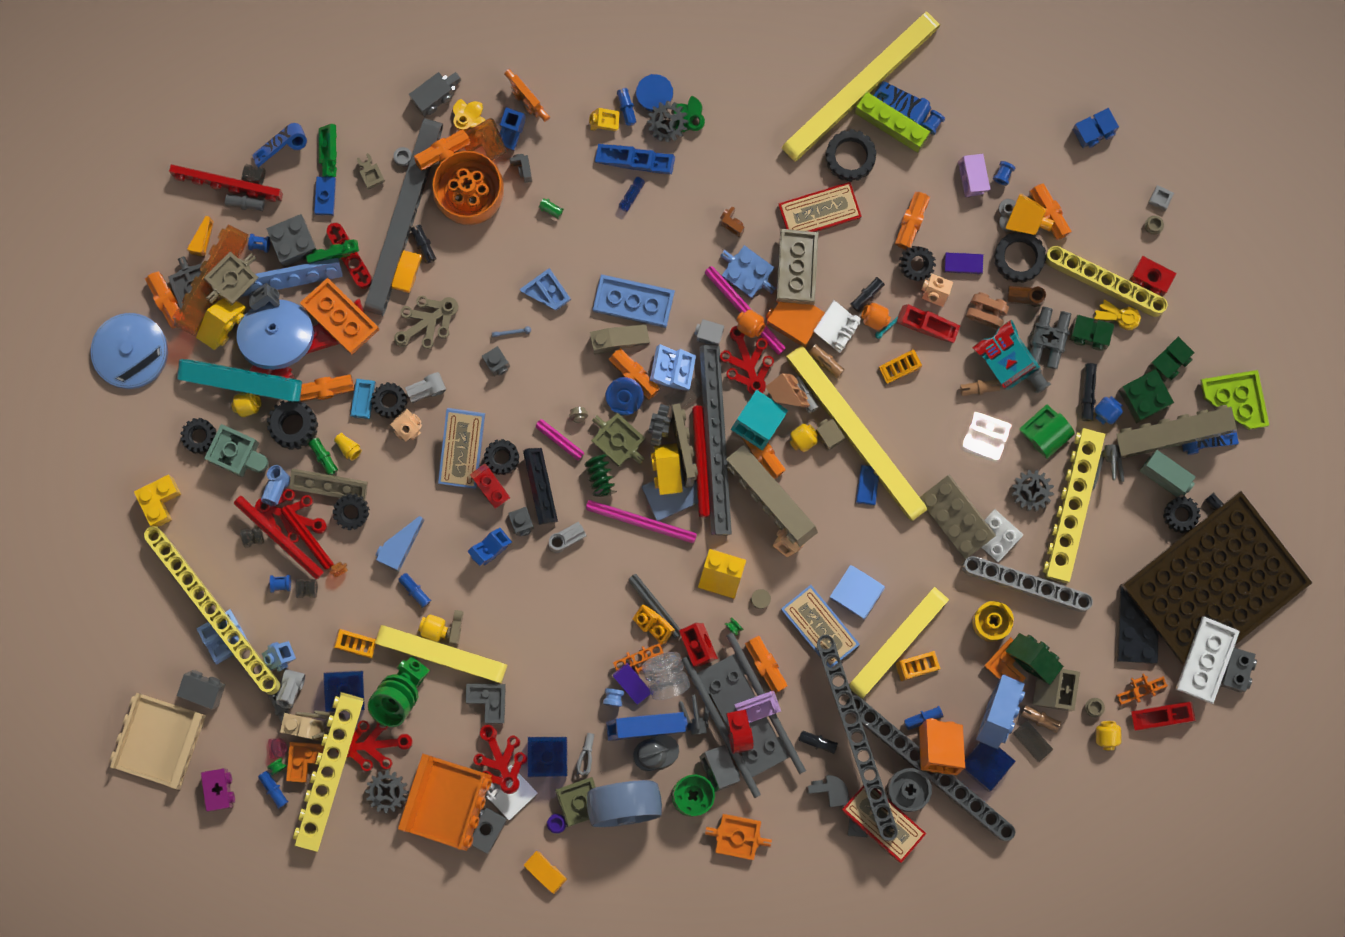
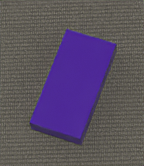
(963, 263)
(632, 683)

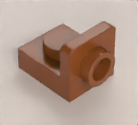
(733, 225)

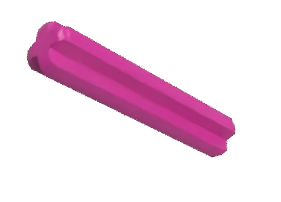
(559, 439)

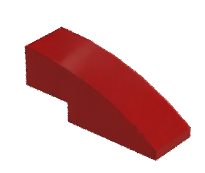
(928, 323)
(1163, 716)

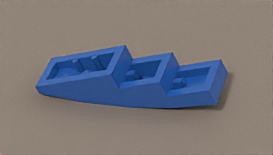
(635, 159)

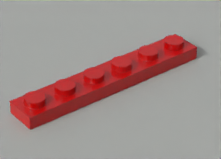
(233, 185)

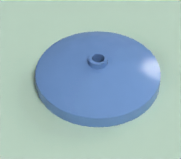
(275, 335)

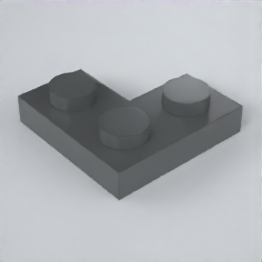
(492, 696)

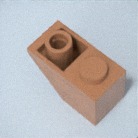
(786, 391)

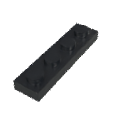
(540, 486)

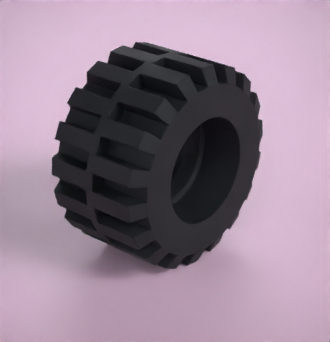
(281, 413)

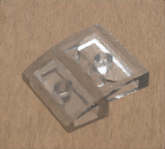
(986, 437)

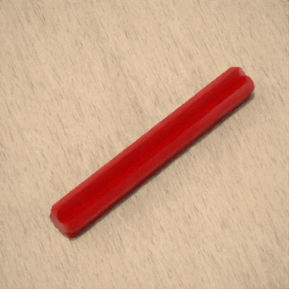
(307, 537)

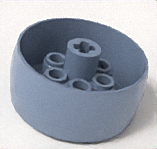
(624, 803)

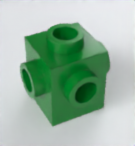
(413, 670)

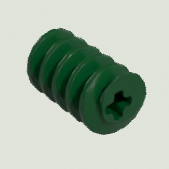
(599, 476)

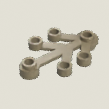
(428, 320)

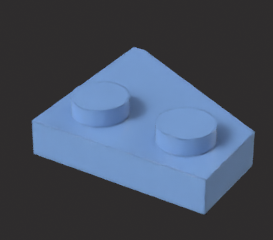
(547, 290)

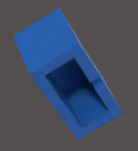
(1093, 130)

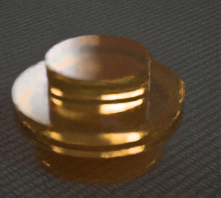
(338, 569)

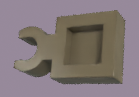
(371, 173)
(454, 632)

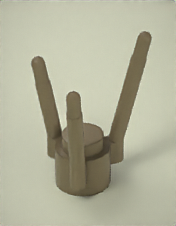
(323, 715)

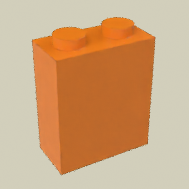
(795, 321)
(941, 747)

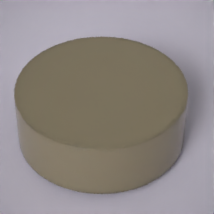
(761, 598)

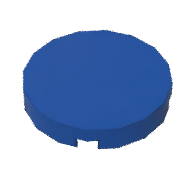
(653, 90)
(624, 396)

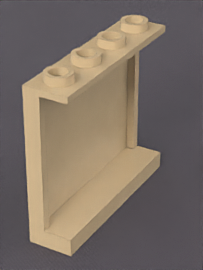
(157, 740)

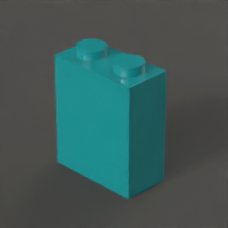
(759, 420)

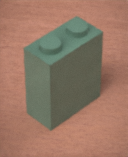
(1168, 474)

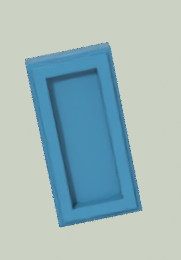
(362, 399)

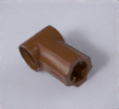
(1023, 295)

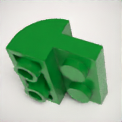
(1047, 431)

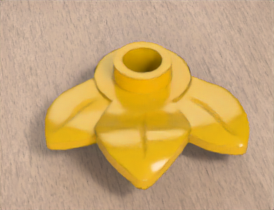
(468, 112)

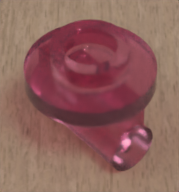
(277, 748)

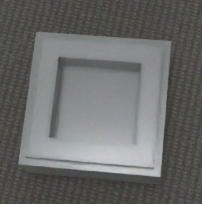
(1161, 198)

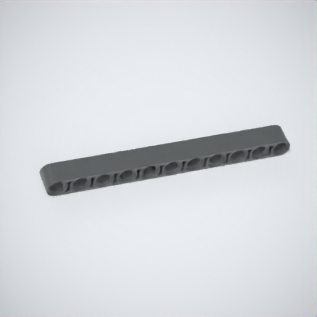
(401, 222)
(857, 727)
(935, 777)

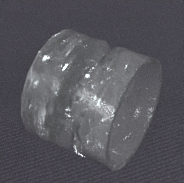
(666, 676)

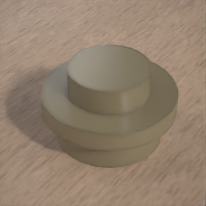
(1154, 225)
(578, 414)
(1094, 707)

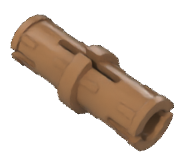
(826, 361)
(979, 387)
(1040, 718)

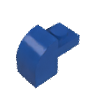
(512, 127)
(490, 547)

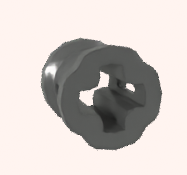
(1038, 381)

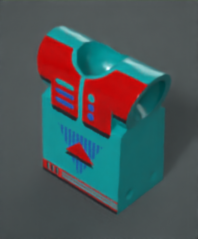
(1007, 356)

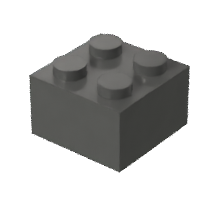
(291, 240)

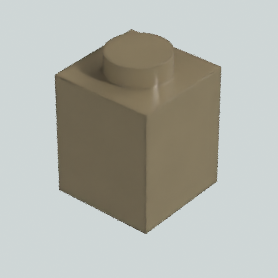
(829, 433)

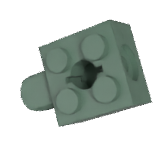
(235, 452)

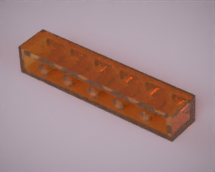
(195, 303)

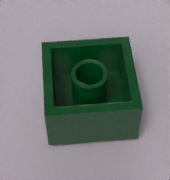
(1146, 396)
(1035, 657)

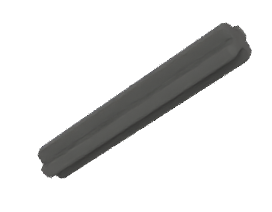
(652, 602)

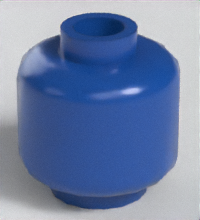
(1108, 410)

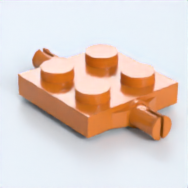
(522, 92)
(738, 836)

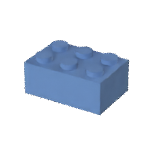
(1001, 712)

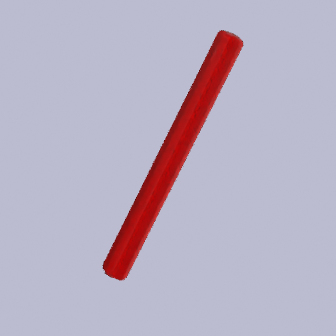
(701, 461)
(278, 537)

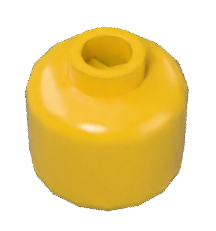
(246, 404)
(803, 437)
(433, 628)
(1108, 735)

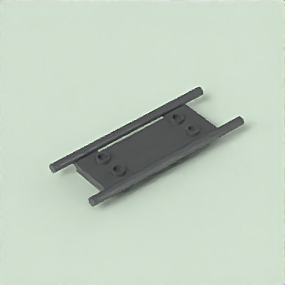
(728, 687)

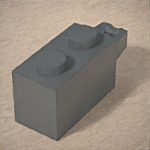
(434, 92)

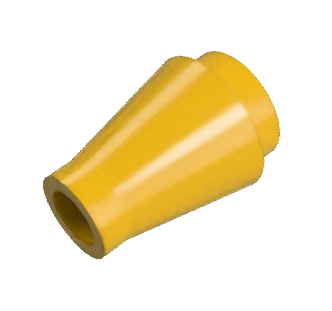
(349, 448)

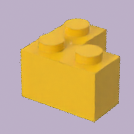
(219, 322)
(667, 464)
(153, 498)

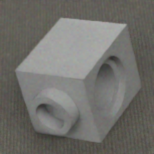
(709, 332)

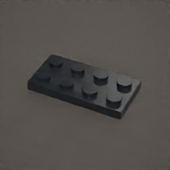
(1135, 633)

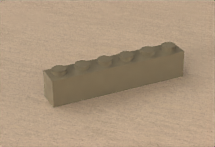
(1176, 432)
(771, 495)

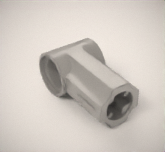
(430, 386)
(568, 537)
(291, 684)

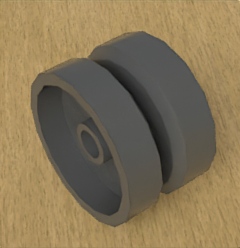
(920, 787)

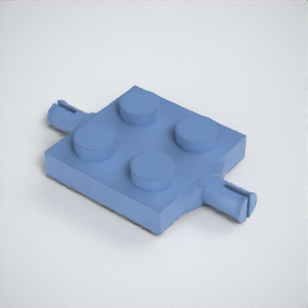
(748, 271)

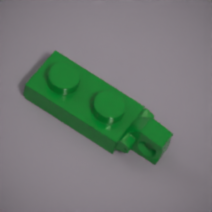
(327, 150)
(335, 251)

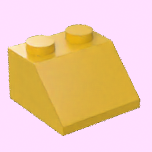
(722, 573)

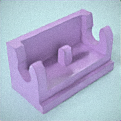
(974, 175)
(760, 706)

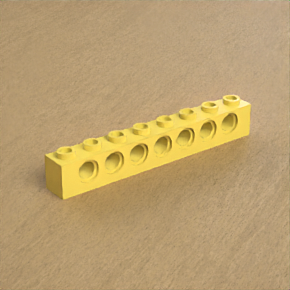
(1094, 441)
(312, 839)

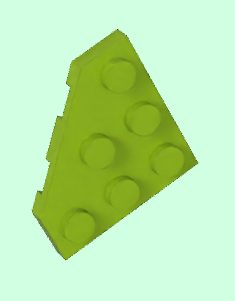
(1240, 392)

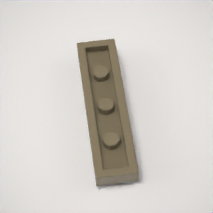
(326, 484)

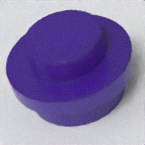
(556, 823)

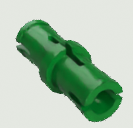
(323, 456)

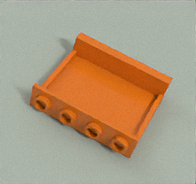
(445, 802)

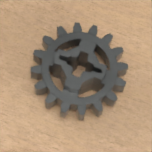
(671, 129)
(660, 425)
(1041, 492)
(380, 797)

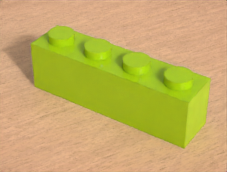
(892, 122)

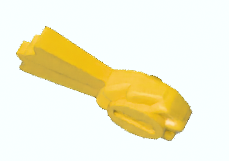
(1127, 318)

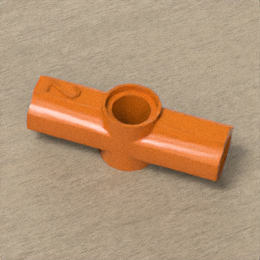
(441, 149)
(1054, 212)
(912, 220)
(163, 296)
(634, 371)
(326, 388)
(767, 459)
(766, 664)

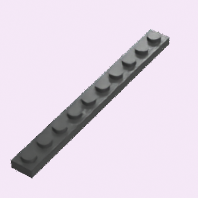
(715, 440)

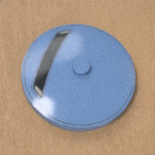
(129, 351)

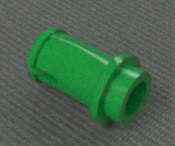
(550, 208)

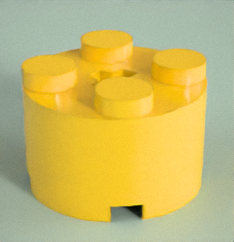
(994, 610)

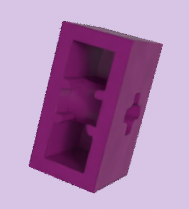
(210, 782)

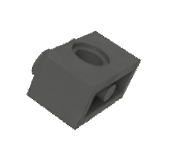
(496, 823)

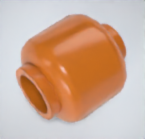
(875, 316)
(750, 323)

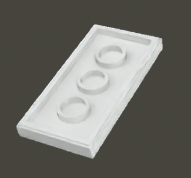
(1207, 660)

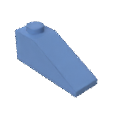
(397, 547)

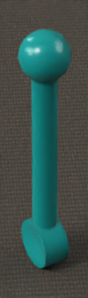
(879, 334)

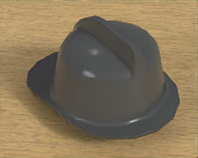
(656, 752)

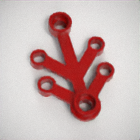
(748, 364)
(268, 513)
(371, 745)
(502, 761)

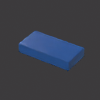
(867, 486)

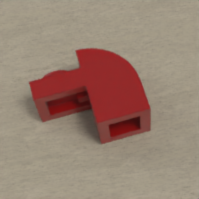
(740, 732)

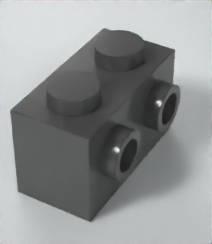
(1239, 671)
(201, 689)
(720, 768)

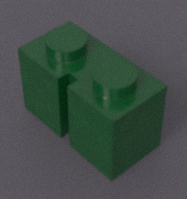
(1090, 333)
(1174, 356)

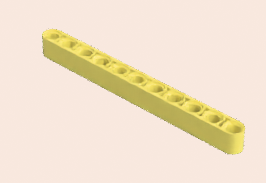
(864, 82)
(856, 433)
(205, 603)

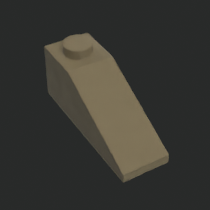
(619, 337)

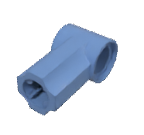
(277, 482)

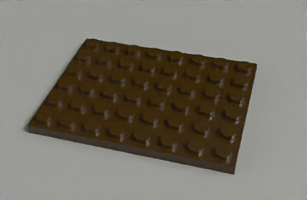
(1219, 570)

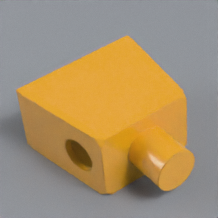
(1028, 216)

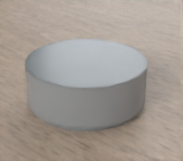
(402, 157)

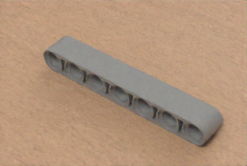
(1037, 583)

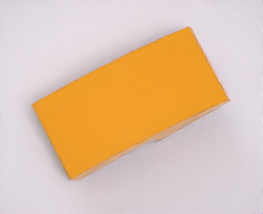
(406, 271)
(651, 621)
(545, 872)

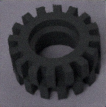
(927, 266)
(381, 392)
(190, 428)
(497, 446)
(1191, 508)
(347, 522)

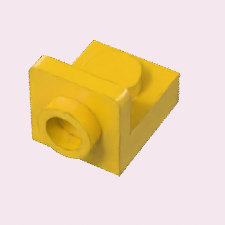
(604, 119)

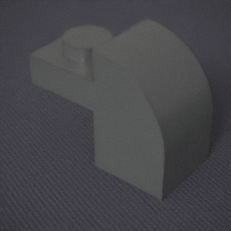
(835, 787)

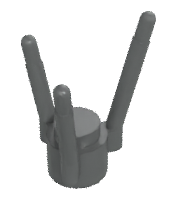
(1113, 455)
(698, 725)

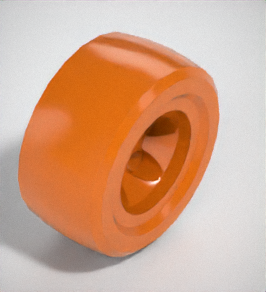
(472, 164)

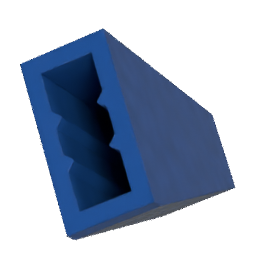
(646, 726)

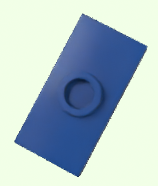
(325, 196)

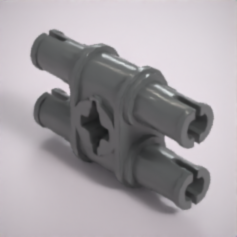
(1043, 329)

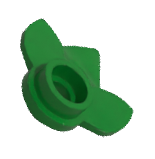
(693, 111)

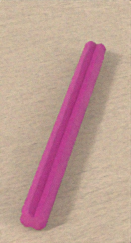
(741, 306)
(641, 521)

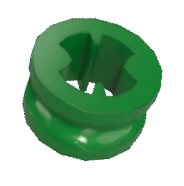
(734, 626)
(276, 766)

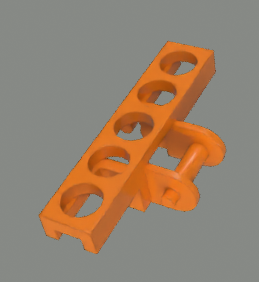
(642, 653)
(1135, 690)

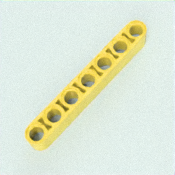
(1115, 281)
(898, 642)
(441, 654)

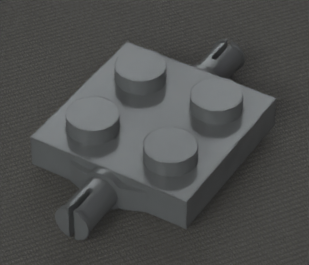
(183, 279)

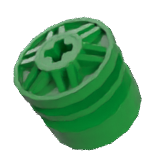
(393, 700)
(704, 795)

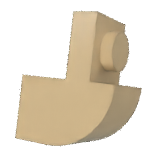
(302, 726)

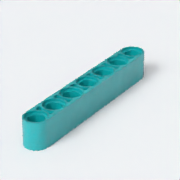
(239, 380)

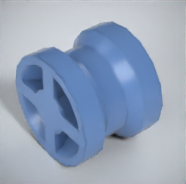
(613, 697)

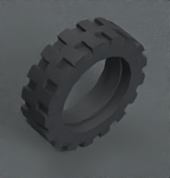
(846, 136)
(1009, 273)

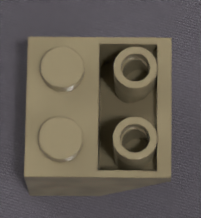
(1060, 693)

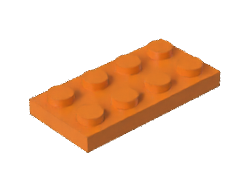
(339, 316)

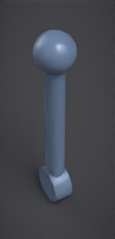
(527, 330)

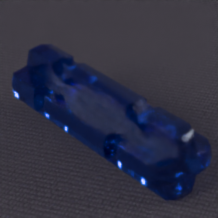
(631, 194)

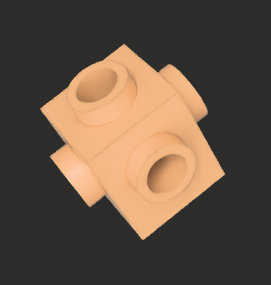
(936, 290)
(402, 421)
(784, 545)

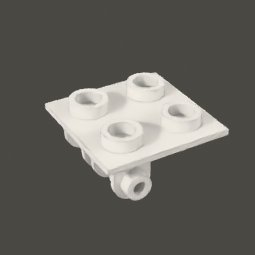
(837, 326)
(1006, 536)
(511, 803)

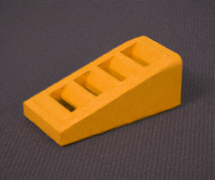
(200, 241)
(917, 365)
(337, 645)
(902, 671)

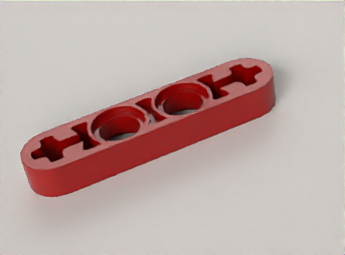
(346, 260)

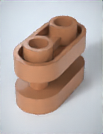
(997, 306)

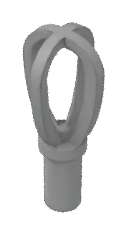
(586, 749)

